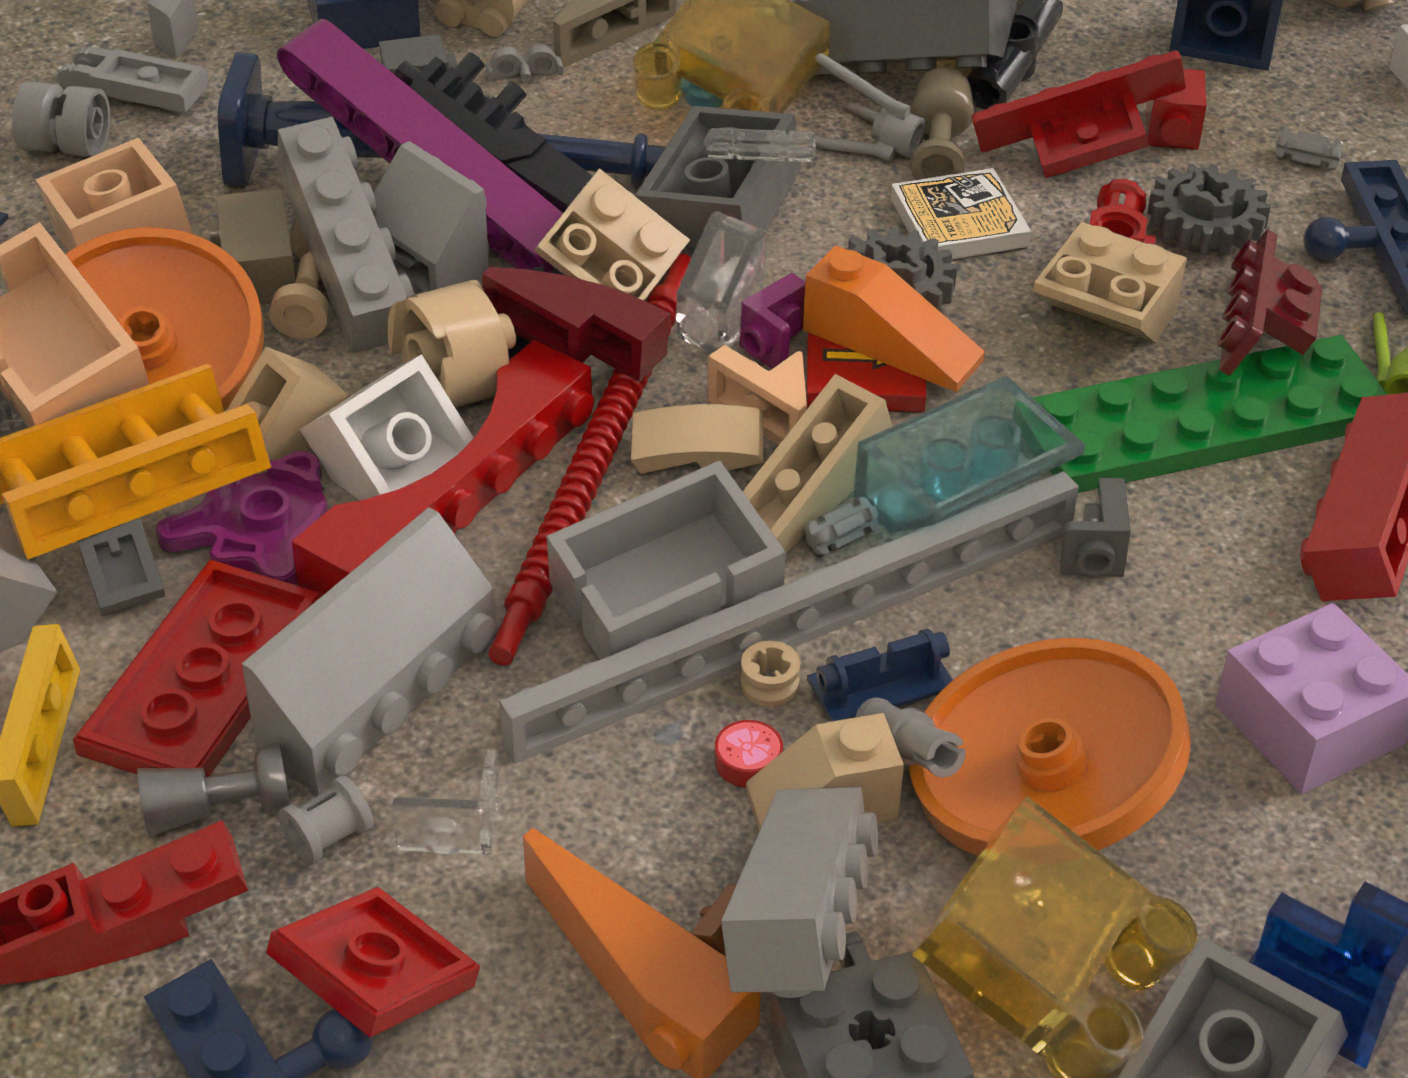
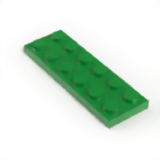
(1205, 417)

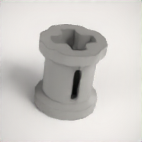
(325, 819)

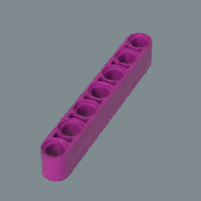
(390, 113)

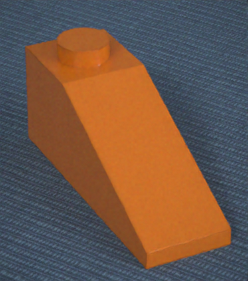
(884, 318)

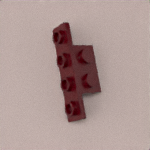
(1268, 299)

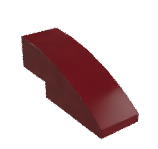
(581, 318)

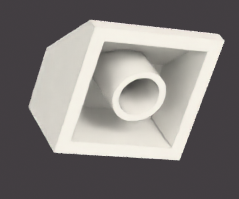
(388, 432)

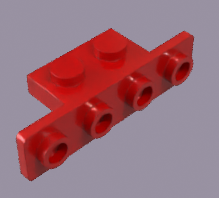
(1083, 118)

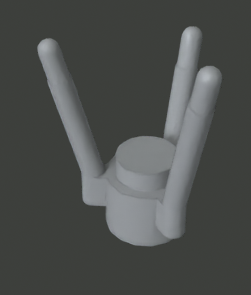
(893, 127)

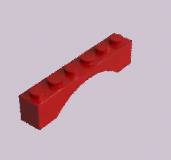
(534, 407)

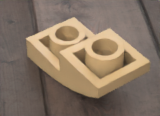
(697, 434)

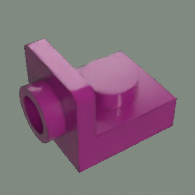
(772, 319)

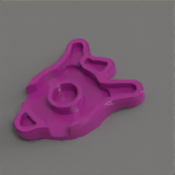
(253, 518)

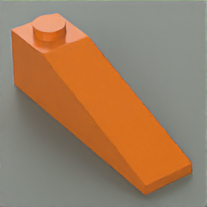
(652, 968)

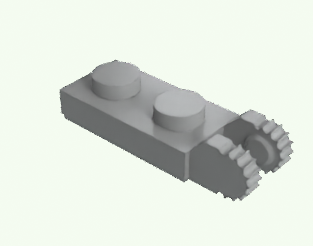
(136, 77)

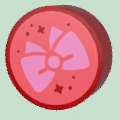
(745, 749)

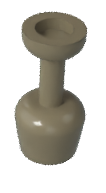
(947, 107)

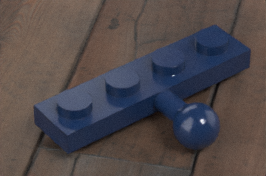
(1381, 202)
(219, 1041)

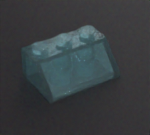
(959, 455)

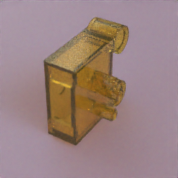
(739, 50)
(1036, 929)

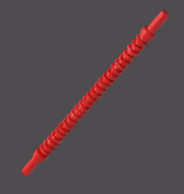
(579, 486)

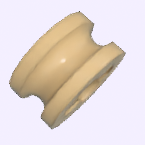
(775, 657)

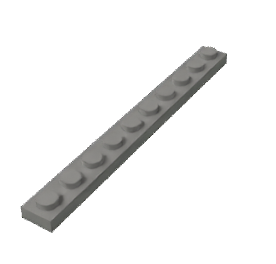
(792, 614)

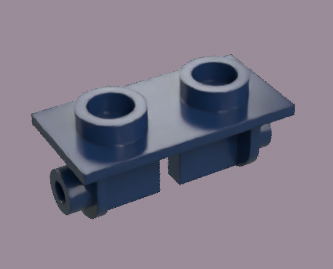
(902, 675)

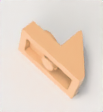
(745, 383)

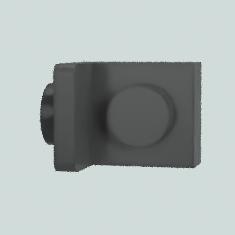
(1102, 539)
(121, 567)

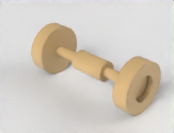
(300, 308)

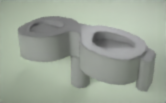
(538, 60)

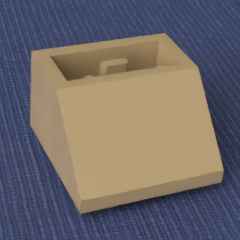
(612, 239)
(1114, 281)

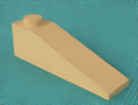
(816, 460)

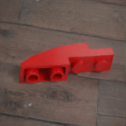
(81, 923)

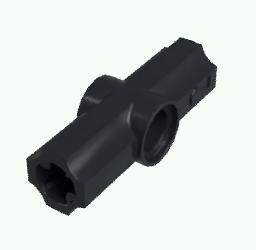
(1028, 33)

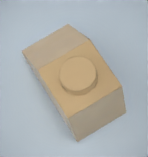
(286, 398)
(836, 756)

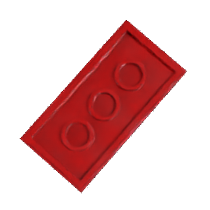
(186, 686)

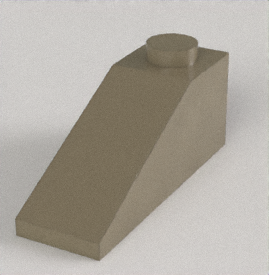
(597, 24)

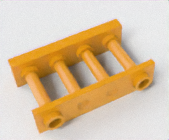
(125, 459)

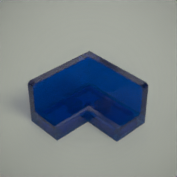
(1347, 966)

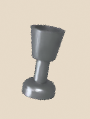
(184, 794)

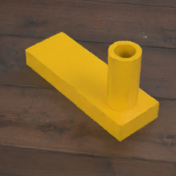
(36, 724)

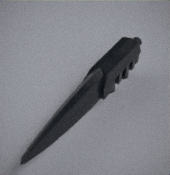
(498, 127)

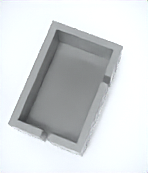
(663, 560)

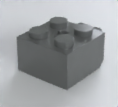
(868, 1023)

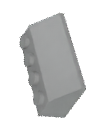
(369, 652)

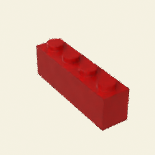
(1363, 519)

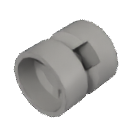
(54, 118)

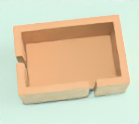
(57, 335)

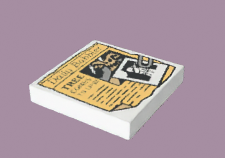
(964, 212)

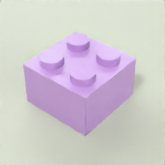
(1316, 697)

